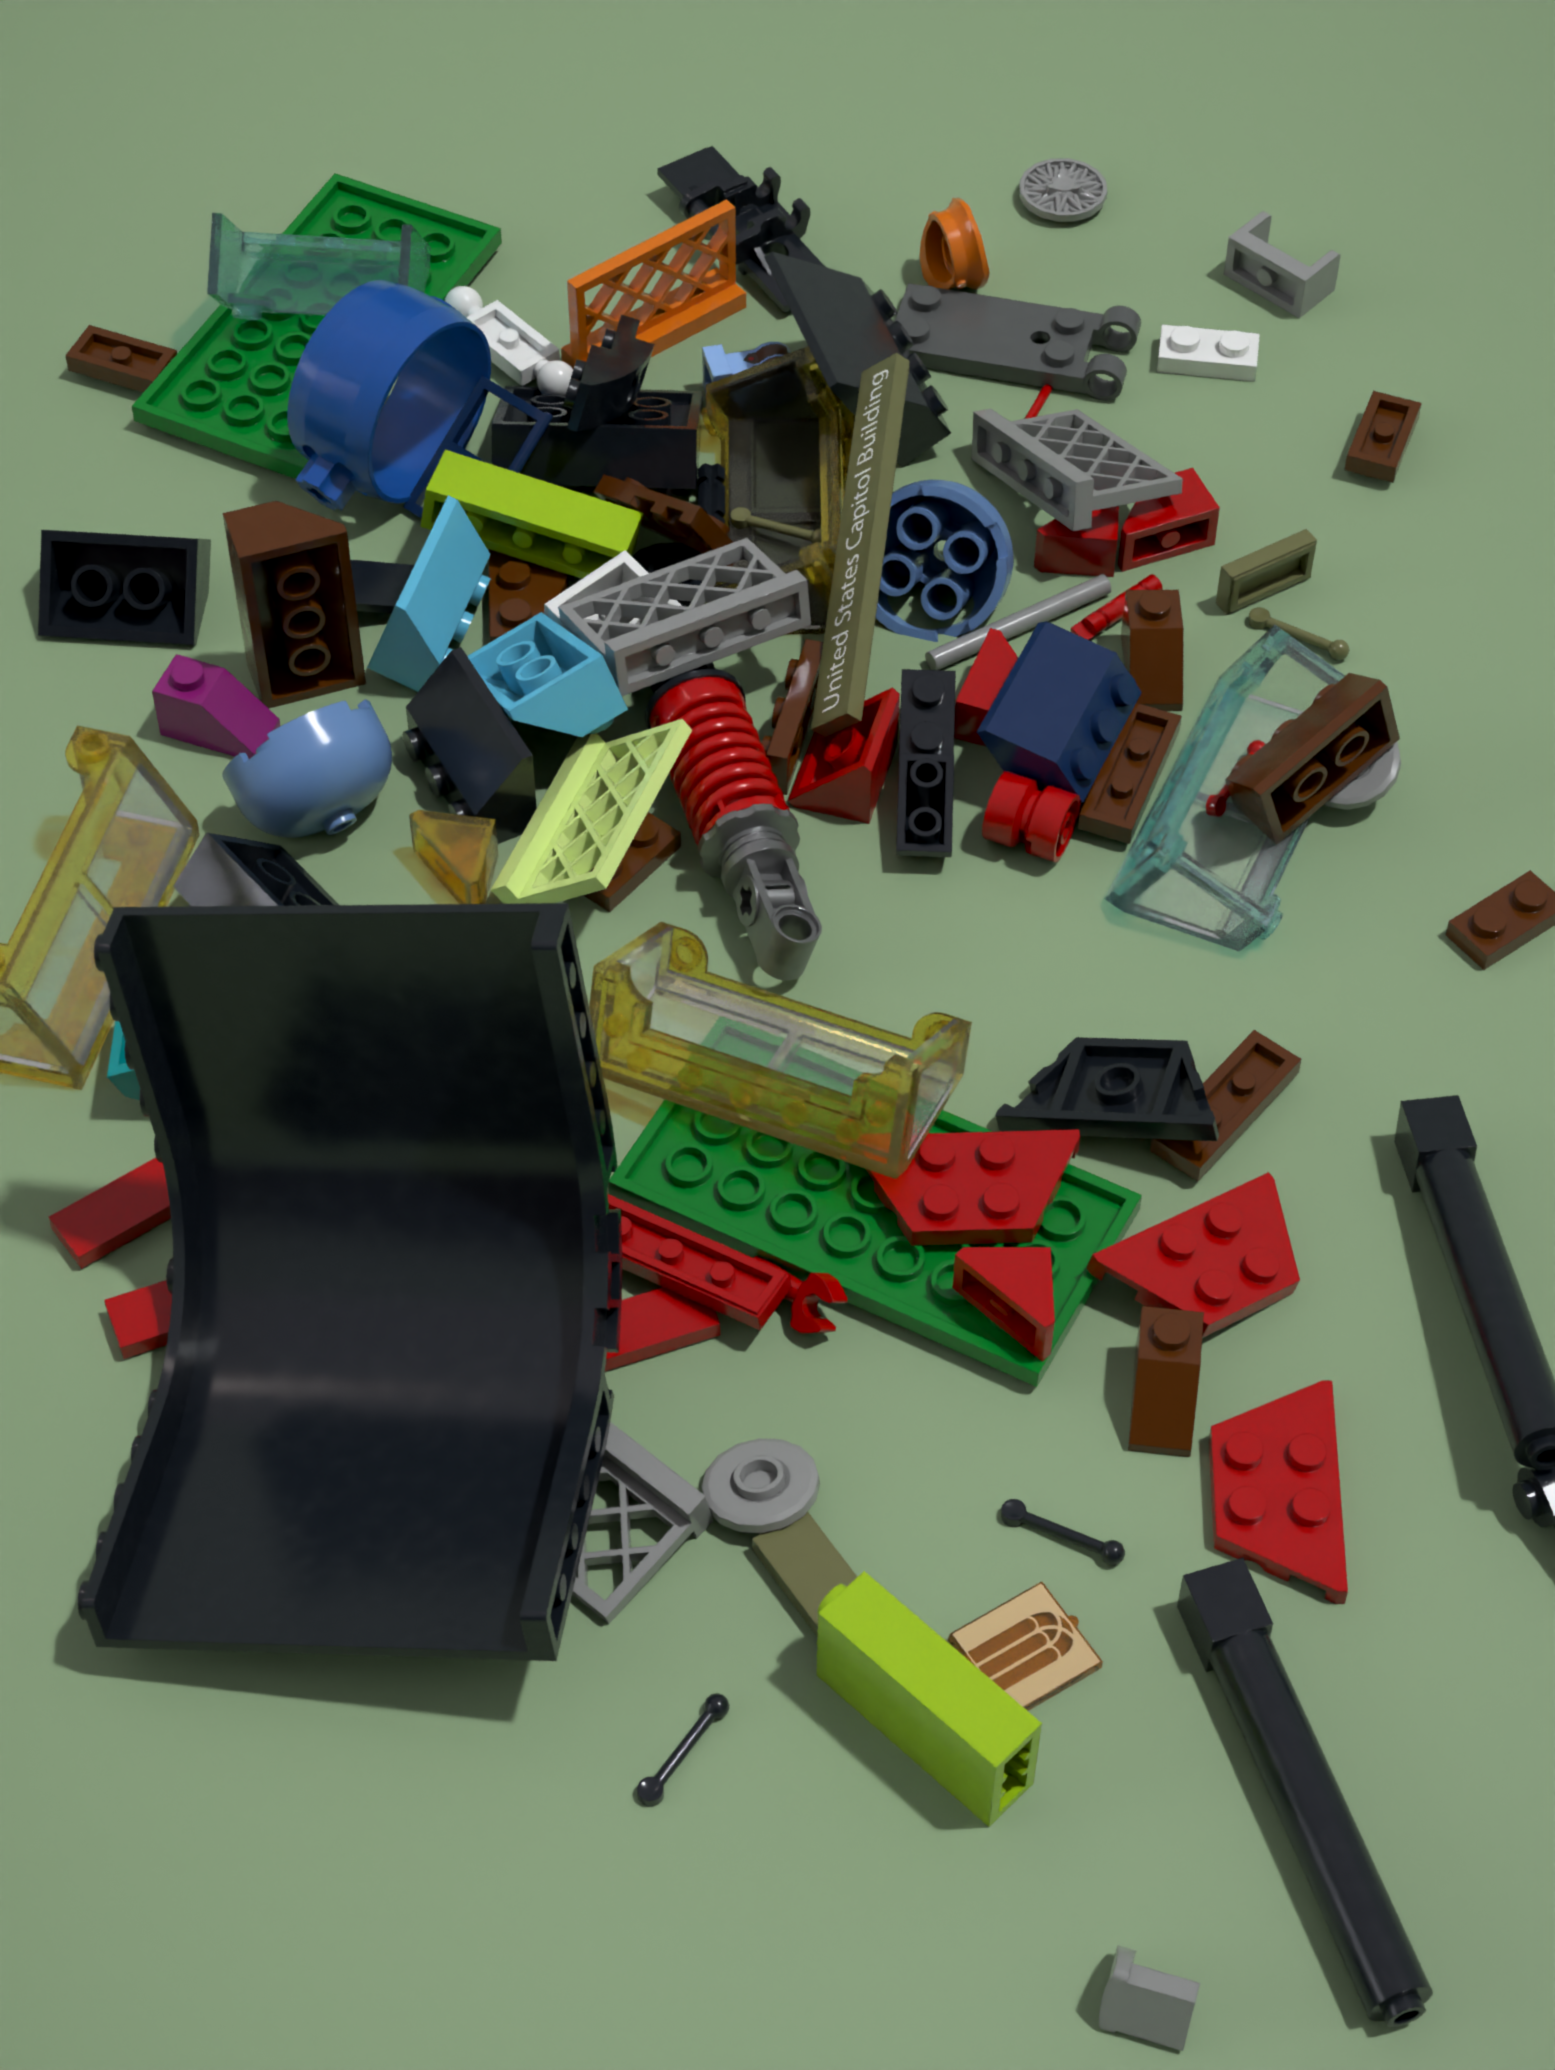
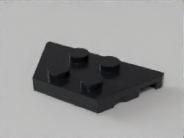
(1117, 1092)

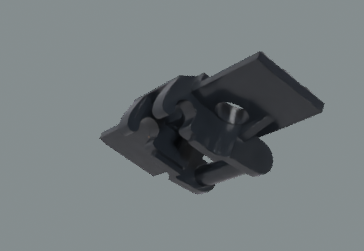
(760, 219)

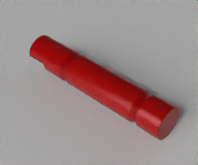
(1111, 611)

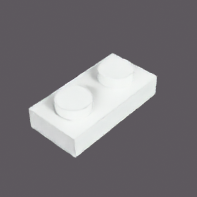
(1208, 353)

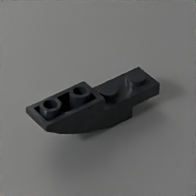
(609, 378)
(926, 763)

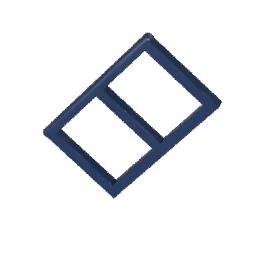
(462, 422)

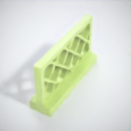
(589, 815)

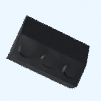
(123, 586)
(471, 748)
(246, 874)

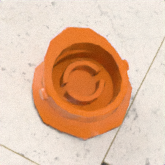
(953, 249)

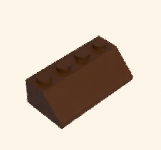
(294, 602)

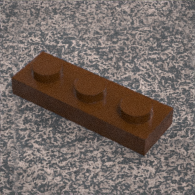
(793, 714)
(1130, 774)
(1237, 1096)

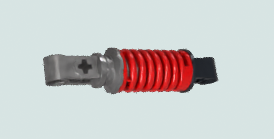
(739, 815)

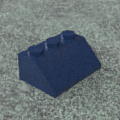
(1060, 710)

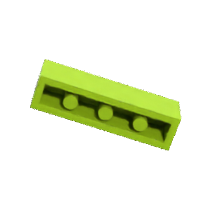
(532, 516)

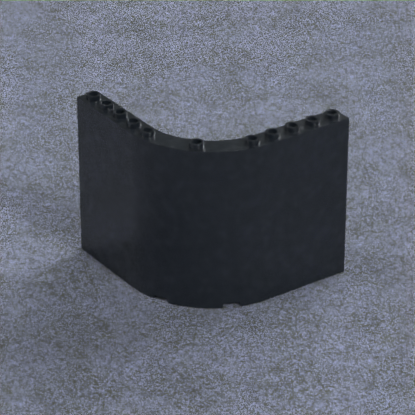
(374, 1280)

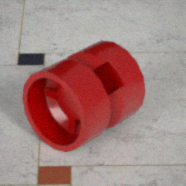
(1030, 816)

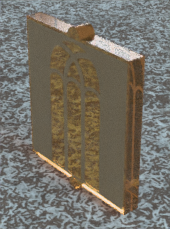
(1028, 1647)

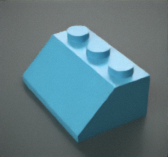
(434, 600)
(549, 678)

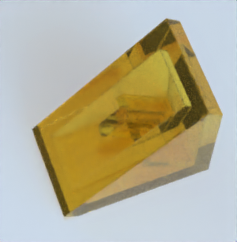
(457, 851)

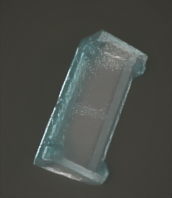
(1221, 871)

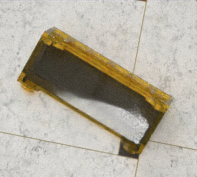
(786, 463)

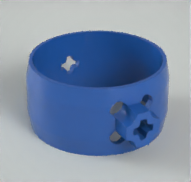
(347, 373)

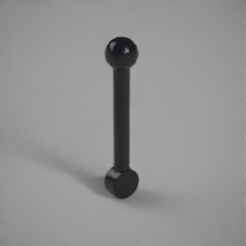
(1015, 1514)
(651, 1789)

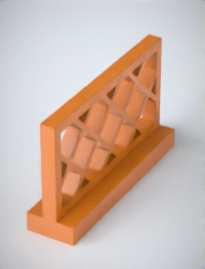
(665, 315)

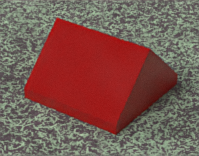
(848, 769)

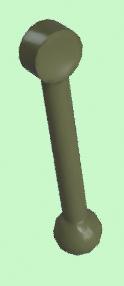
(742, 518)
(1260, 618)

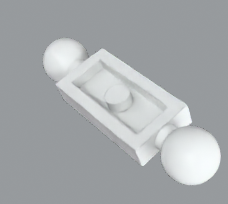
(514, 343)

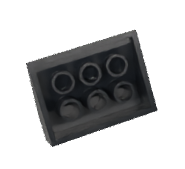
(852, 331)
(649, 442)

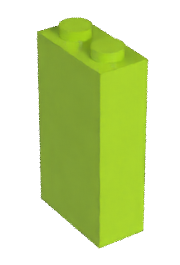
(926, 1697)

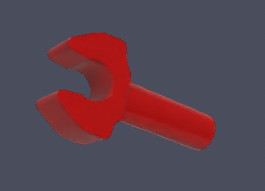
(805, 1297)

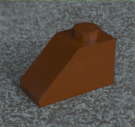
(1154, 646)
(1165, 1381)

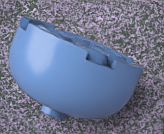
(973, 562)
(313, 772)

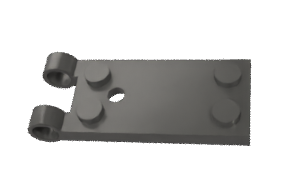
(1000, 337)

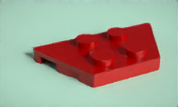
(978, 1186)
(1210, 1259)
(1281, 1489)

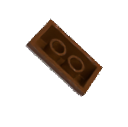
(1314, 755)

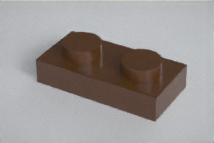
(118, 358)
(1383, 436)
(647, 852)
(1504, 920)

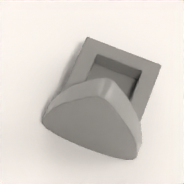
(1147, 2002)

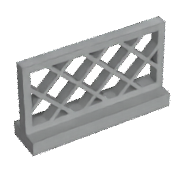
(1064, 460)
(696, 633)
(661, 1496)

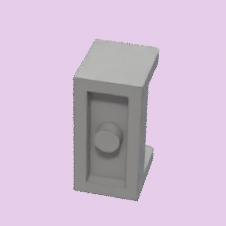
(1275, 273)

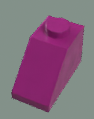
(210, 708)

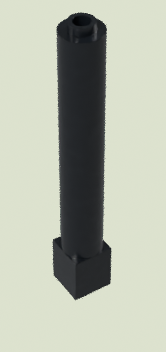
(1440, 1164)
(1234, 1640)

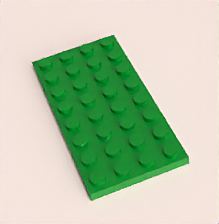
(237, 373)
(826, 1218)

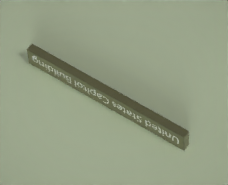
(861, 547)

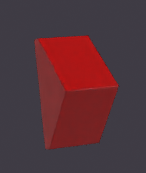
(1080, 551)
(1012, 1290)

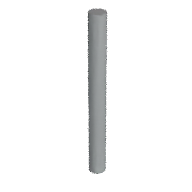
(1020, 621)

